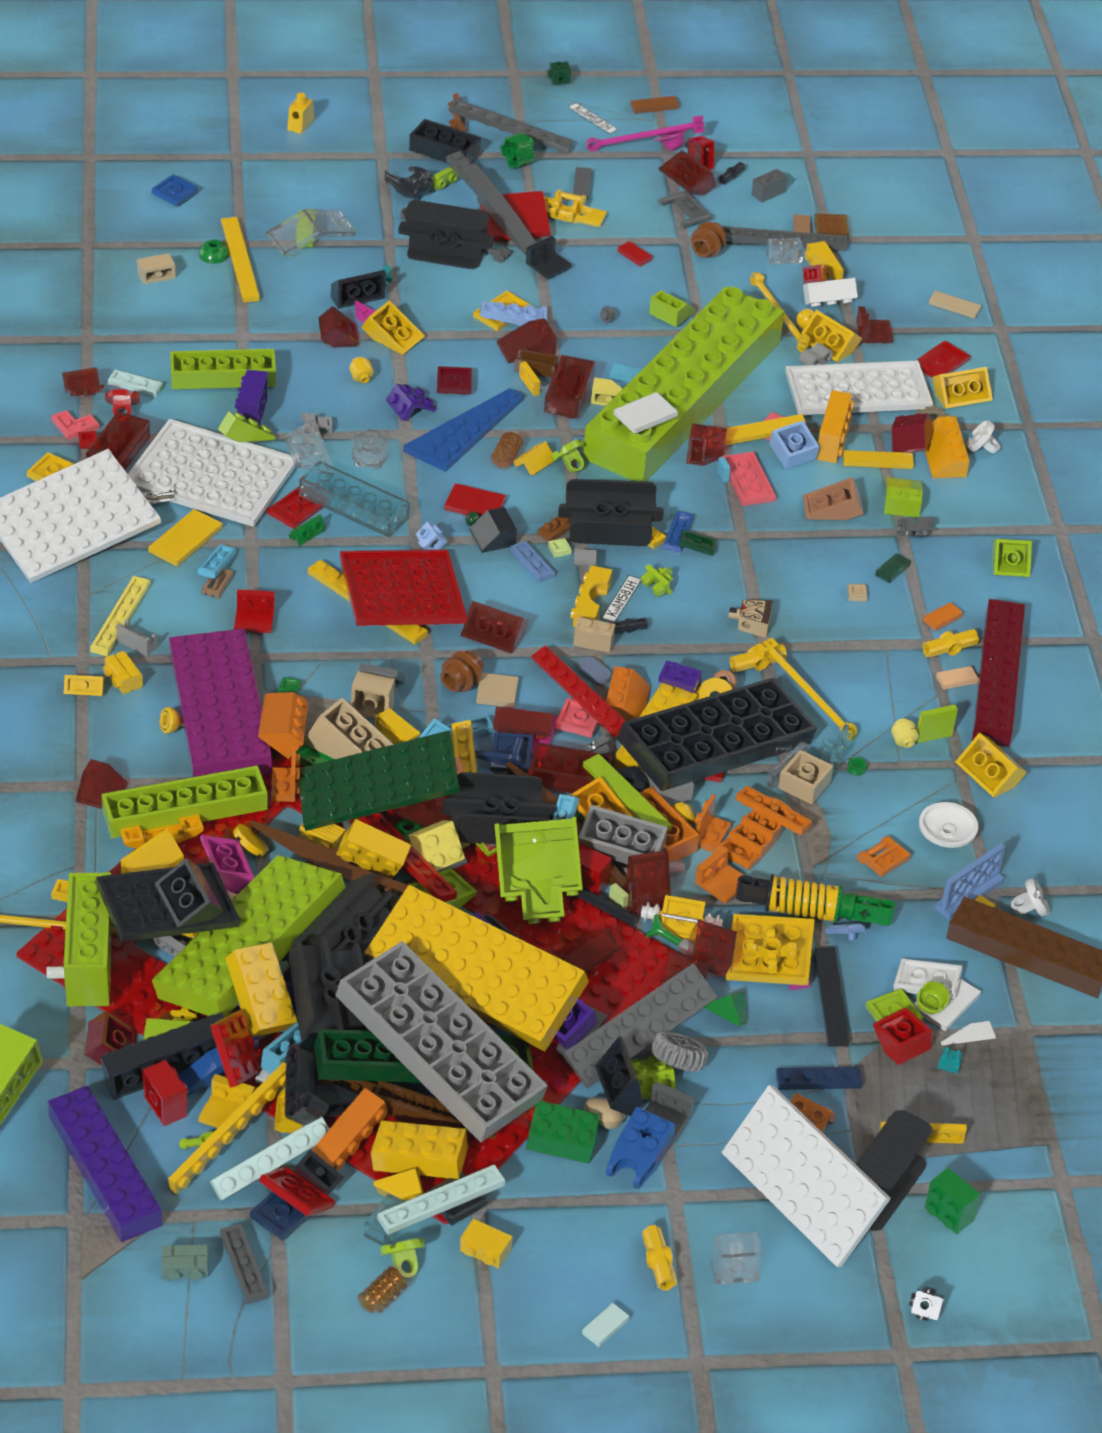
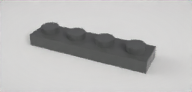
(244, 1264)

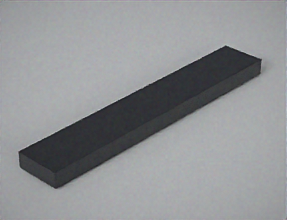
(831, 997)

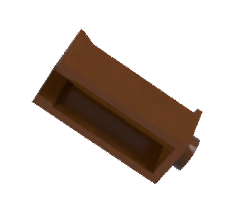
(540, 363)

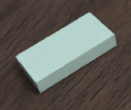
(605, 1325)

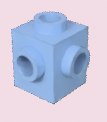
(431, 537)

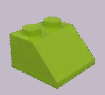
(1011, 557)

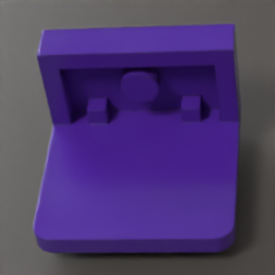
(405, 398)

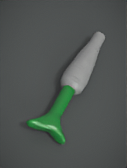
(658, 929)

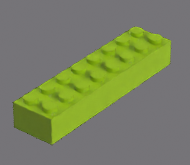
(164, 803)

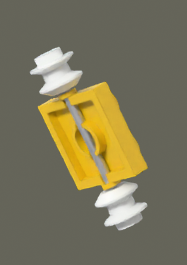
(679, 915)

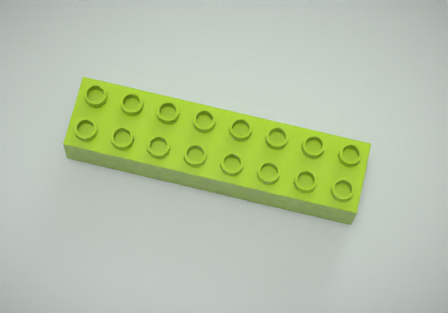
(692, 375)

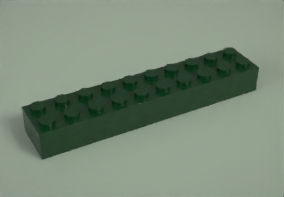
(363, 1057)

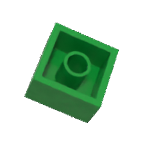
(952, 1201)

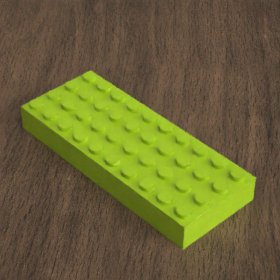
(271, 910)

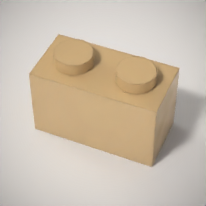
(156, 268)
(594, 634)

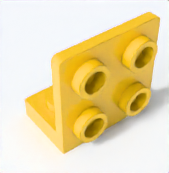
(223, 1101)

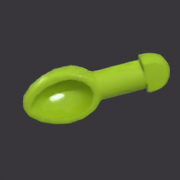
(194, 1142)

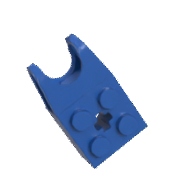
(641, 1145)

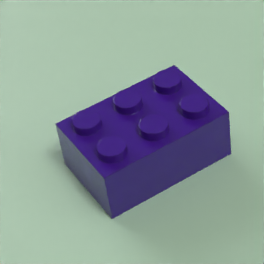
(253, 395)

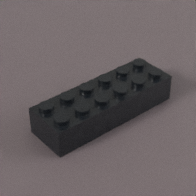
(177, 1046)

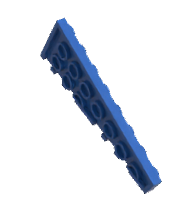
(453, 439)

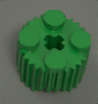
(518, 150)

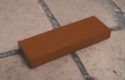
(654, 104)

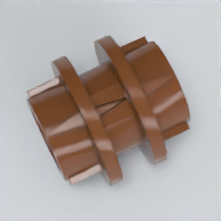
(708, 239)
(461, 671)

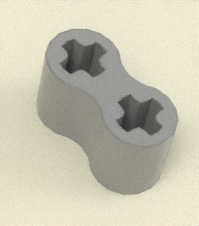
(816, 355)

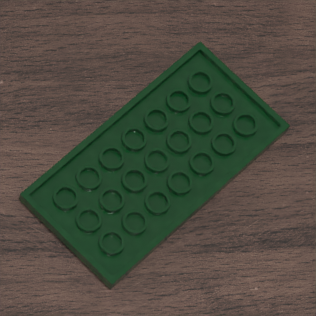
(378, 780)

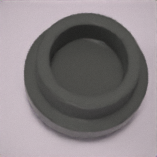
(607, 314)

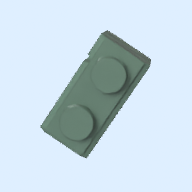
(184, 1262)

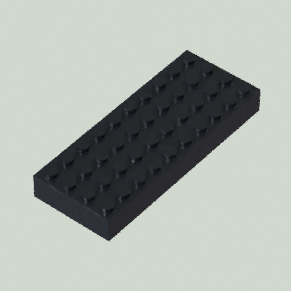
(716, 734)

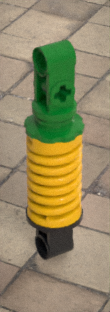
(813, 898)

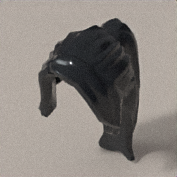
(412, 186)

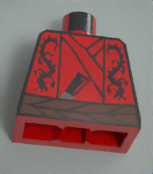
(701, 150)

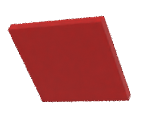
(531, 211)

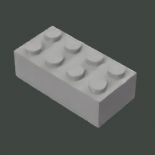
(620, 834)

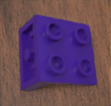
(680, 676)

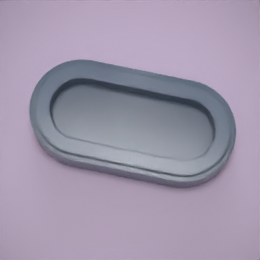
(594, 670)

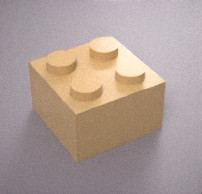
(372, 694)
(805, 777)

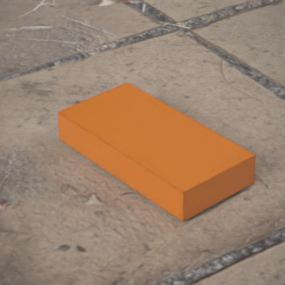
(942, 616)

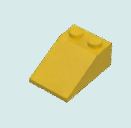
(392, 329)

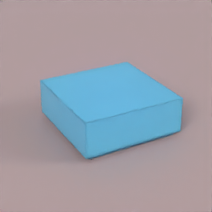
(723, 469)

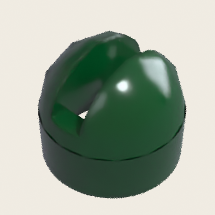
(471, 518)

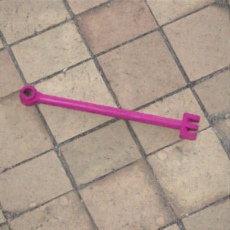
(697, 125)

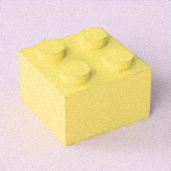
(438, 844)

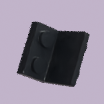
(544, 259)

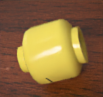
(904, 733)

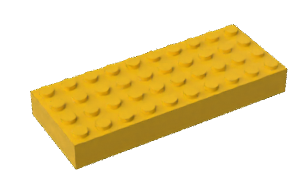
(485, 967)

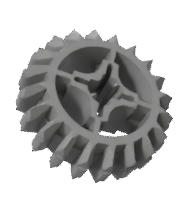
(679, 1051)

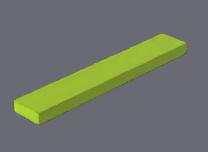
(625, 792)

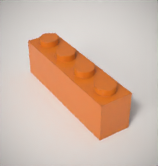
(351, 1129)

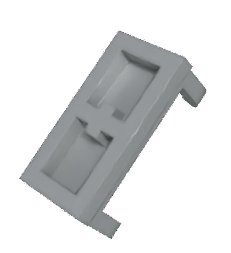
(136, 640)

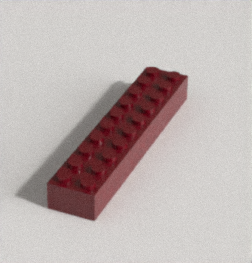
(999, 671)

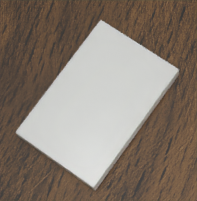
(645, 413)
(915, 973)
(964, 998)

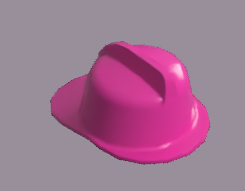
(672, 141)

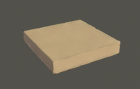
(497, 690)

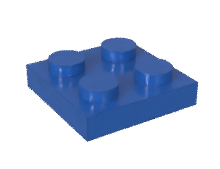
(174, 190)

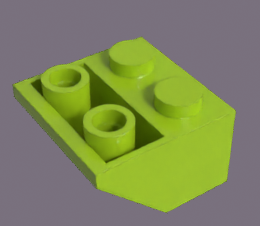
(670, 309)

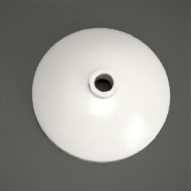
(948, 824)

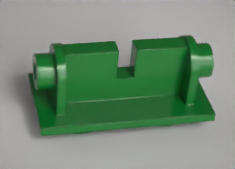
(308, 530)

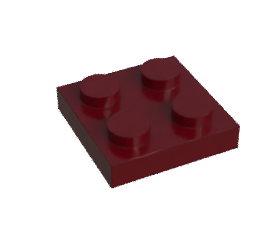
(454, 380)

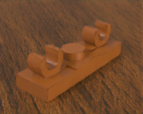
(458, 121)
(555, 528)

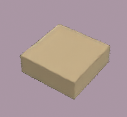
(857, 592)

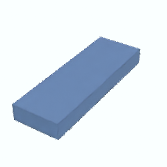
(532, 561)

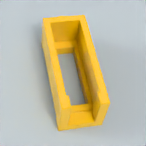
(395, 727)

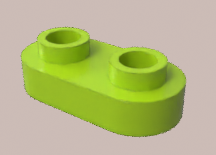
(444, 178)

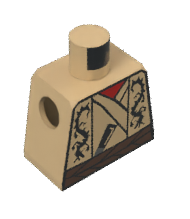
(753, 616)

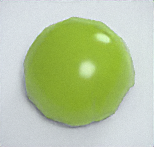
(933, 997)

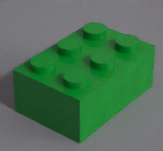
(562, 1131)

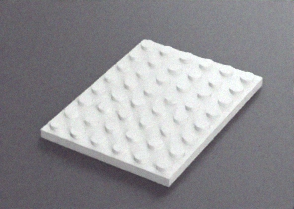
(212, 472)
(72, 515)

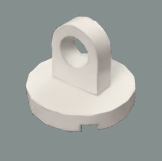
(983, 437)
(1031, 900)

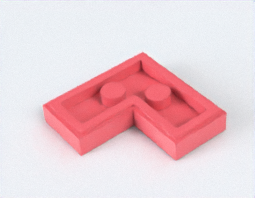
(71, 427)

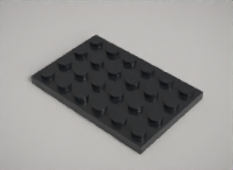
(141, 912)

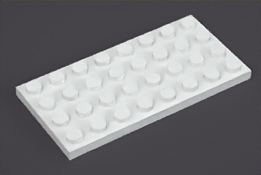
(872, 386)
(805, 1176)

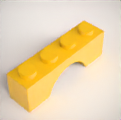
(595, 584)

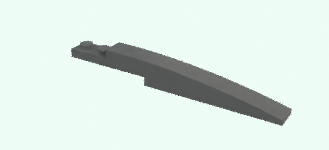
(491, 200)

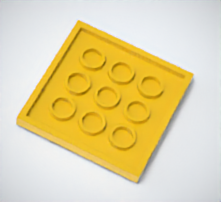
(753, 930)

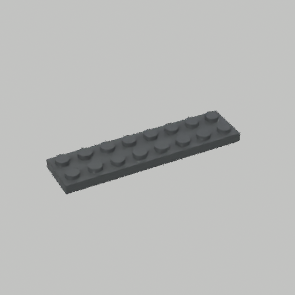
(642, 1021)

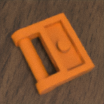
(886, 860)

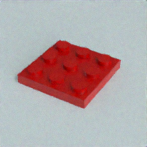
(236, 1048)

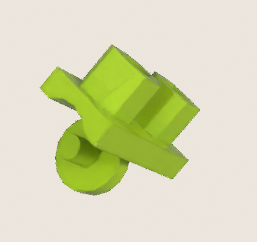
(660, 577)

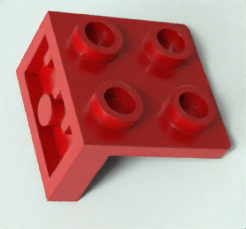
(255, 610)

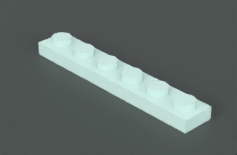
(269, 1159)
(440, 1199)

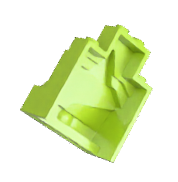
(539, 865)

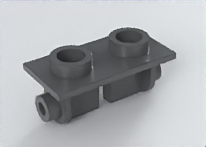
(908, 526)

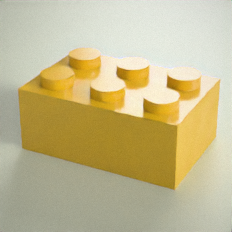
(373, 849)

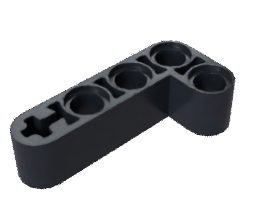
(300, 1100)

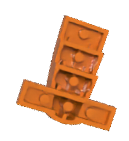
(760, 827)

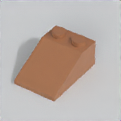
(834, 502)

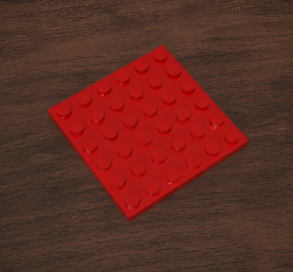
(402, 587)

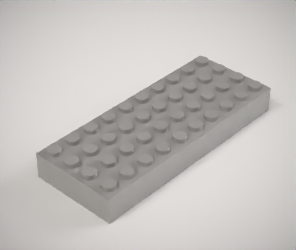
(441, 1041)

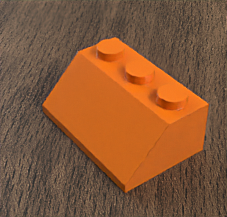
(627, 693)

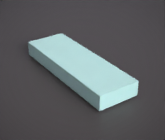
(135, 383)

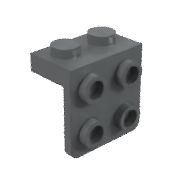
(671, 1106)

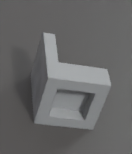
(585, 557)

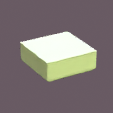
(559, 547)
(618, 896)

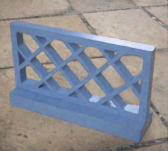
(973, 880)

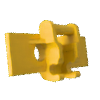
(571, 214)

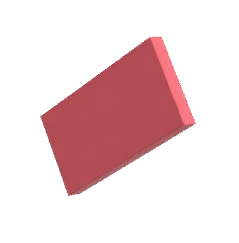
(749, 479)

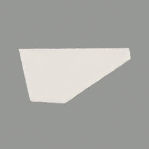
(972, 1032)

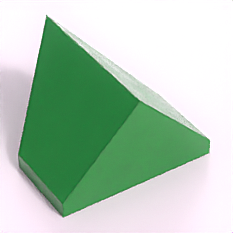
(730, 1008)

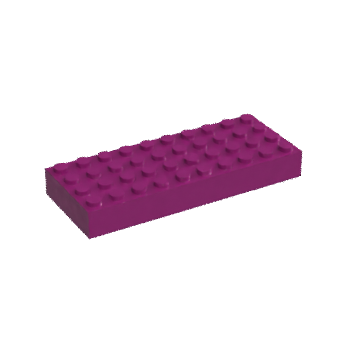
(219, 702)

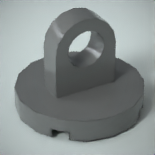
(600, 745)

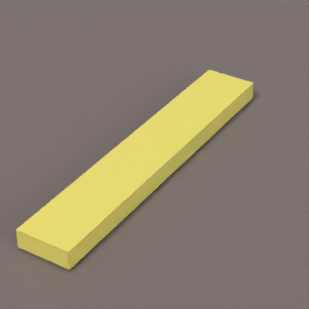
(122, 611)

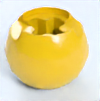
(803, 317)

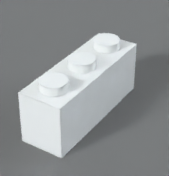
(830, 292)

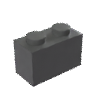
(769, 185)

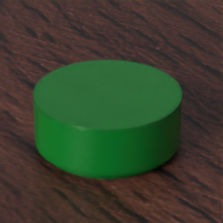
(857, 766)

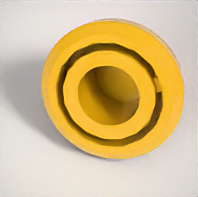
(170, 720)

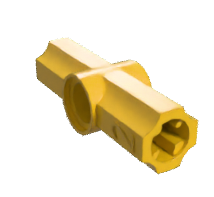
(950, 643)
(754, 659)
(659, 1257)

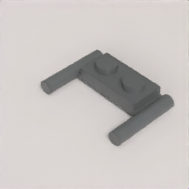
(688, 206)

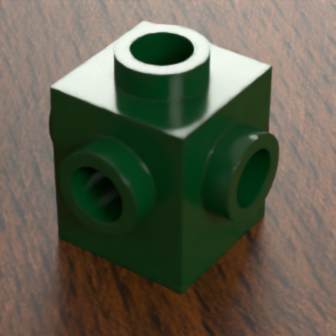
(559, 73)

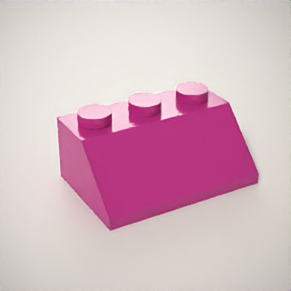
(228, 861)

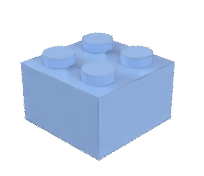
(794, 444)

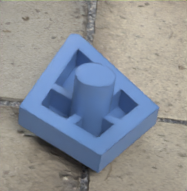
(847, 928)

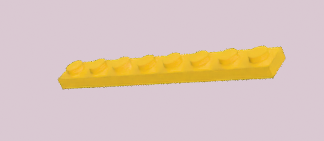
(336, 582)
(227, 1130)

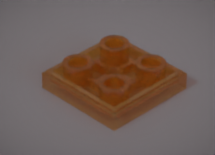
(831, 224)

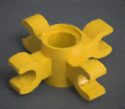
(771, 951)

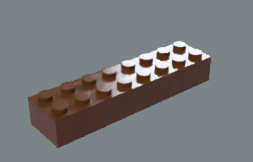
(1027, 946)

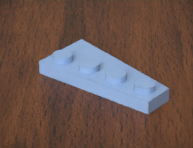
(511, 313)

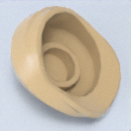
(608, 1118)

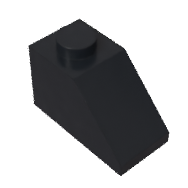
(338, 1098)
(318, 1172)

